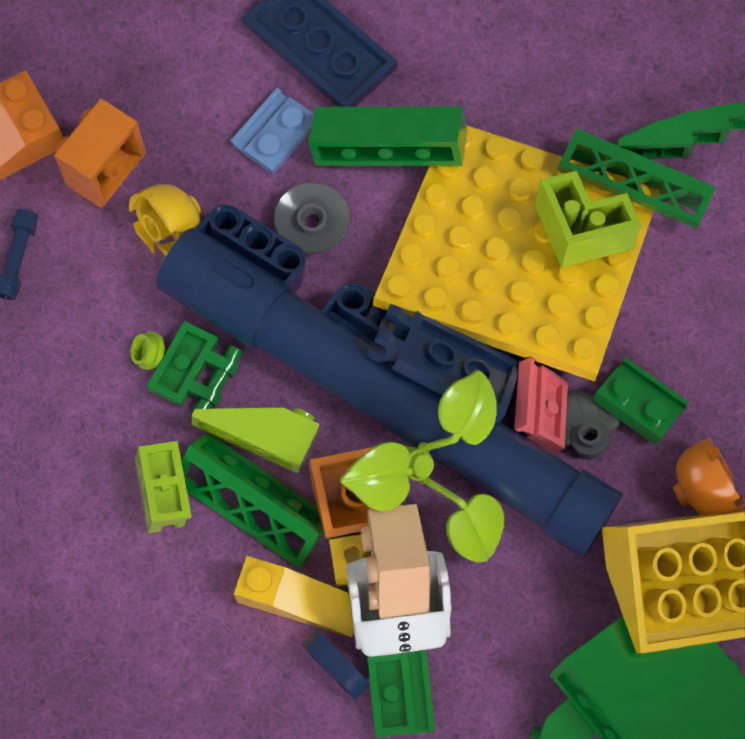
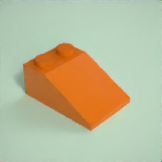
(25, 125)

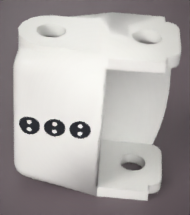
(404, 632)

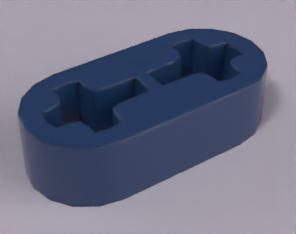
(335, 665)

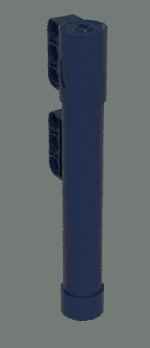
(257, 304)

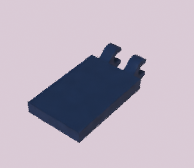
(441, 355)

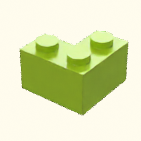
(583, 228)

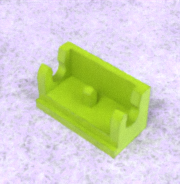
(162, 486)

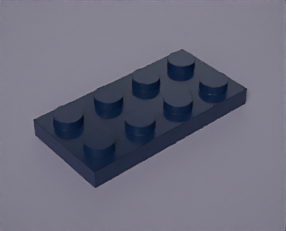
(322, 47)

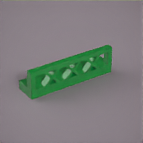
(674, 185)
(261, 490)

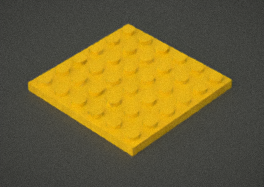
(486, 266)

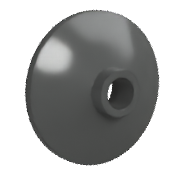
(317, 202)

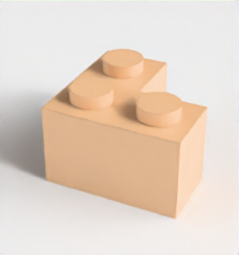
(397, 562)

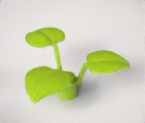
(384, 472)

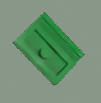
(640, 401)
(401, 694)

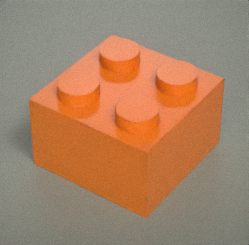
(100, 152)

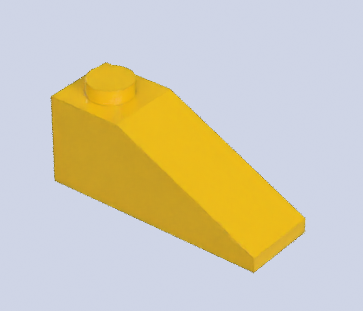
(294, 596)

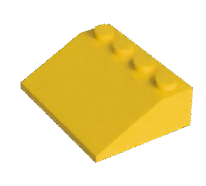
(679, 579)

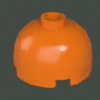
(706, 480)

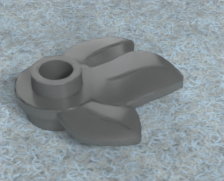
(586, 418)

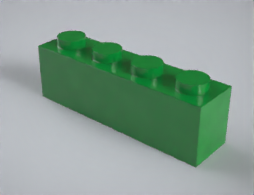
(388, 136)

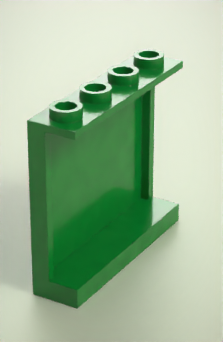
(655, 693)

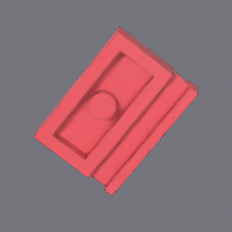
(541, 405)

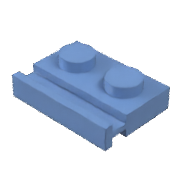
(274, 131)

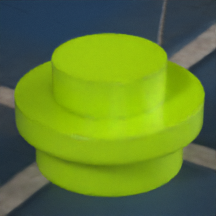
(147, 350)

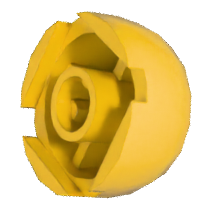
(163, 212)

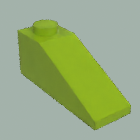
(267, 432)

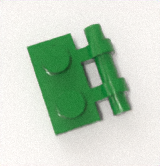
(184, 363)

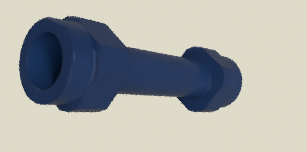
(23, 224)

